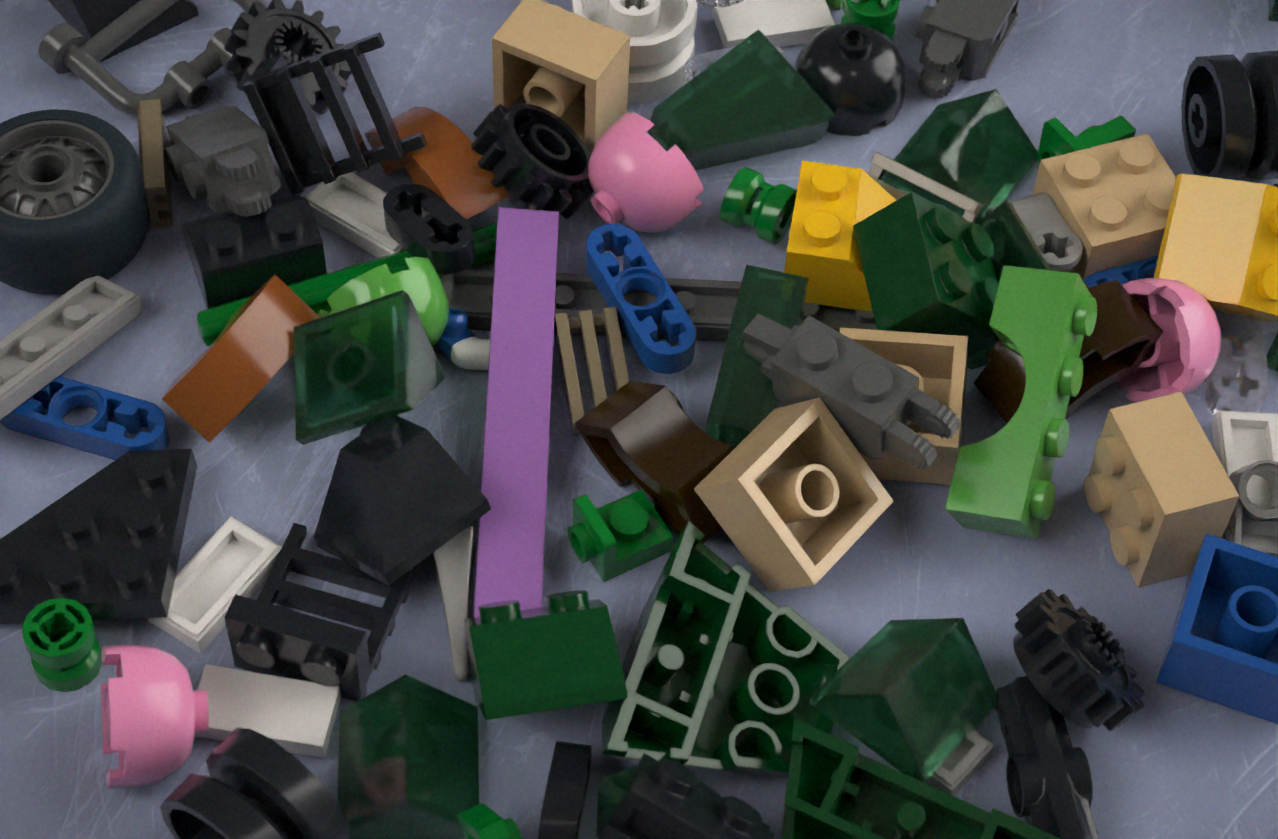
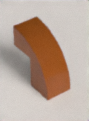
(445, 164)
(240, 359)

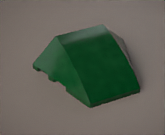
(717, 670)
(850, 796)

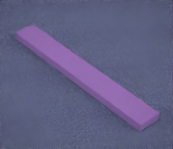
(518, 410)

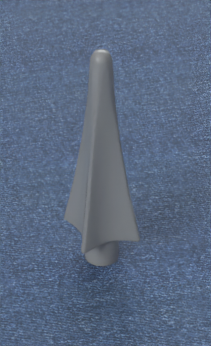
(453, 574)

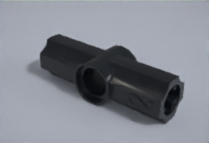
(1044, 773)

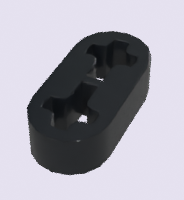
(438, 221)
(565, 791)

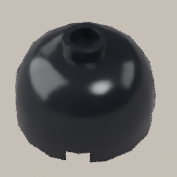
(855, 75)

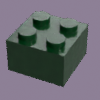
(928, 271)

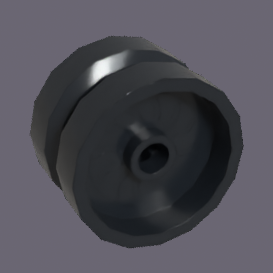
(1232, 115)
(253, 794)

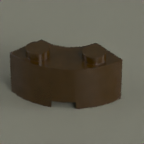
(1108, 355)
(654, 445)

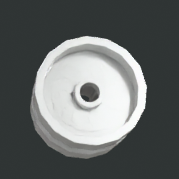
(659, 40)

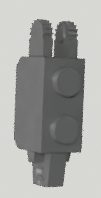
(961, 41)
(223, 161)
(859, 387)

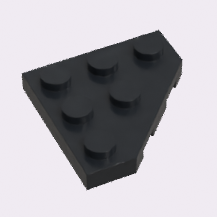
(104, 542)

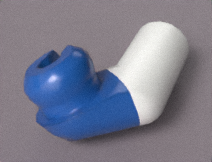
(462, 345)

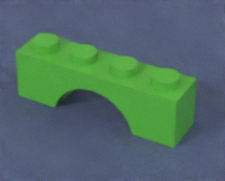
(1007, 478)

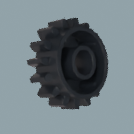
(284, 31)
(534, 158)
(1075, 663)

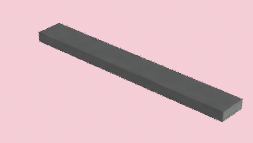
(706, 302)

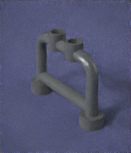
(70, 50)

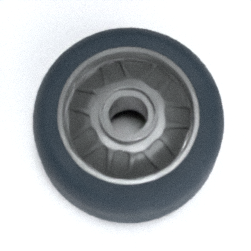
(67, 200)

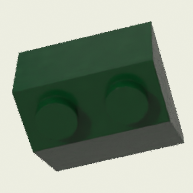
(543, 656)

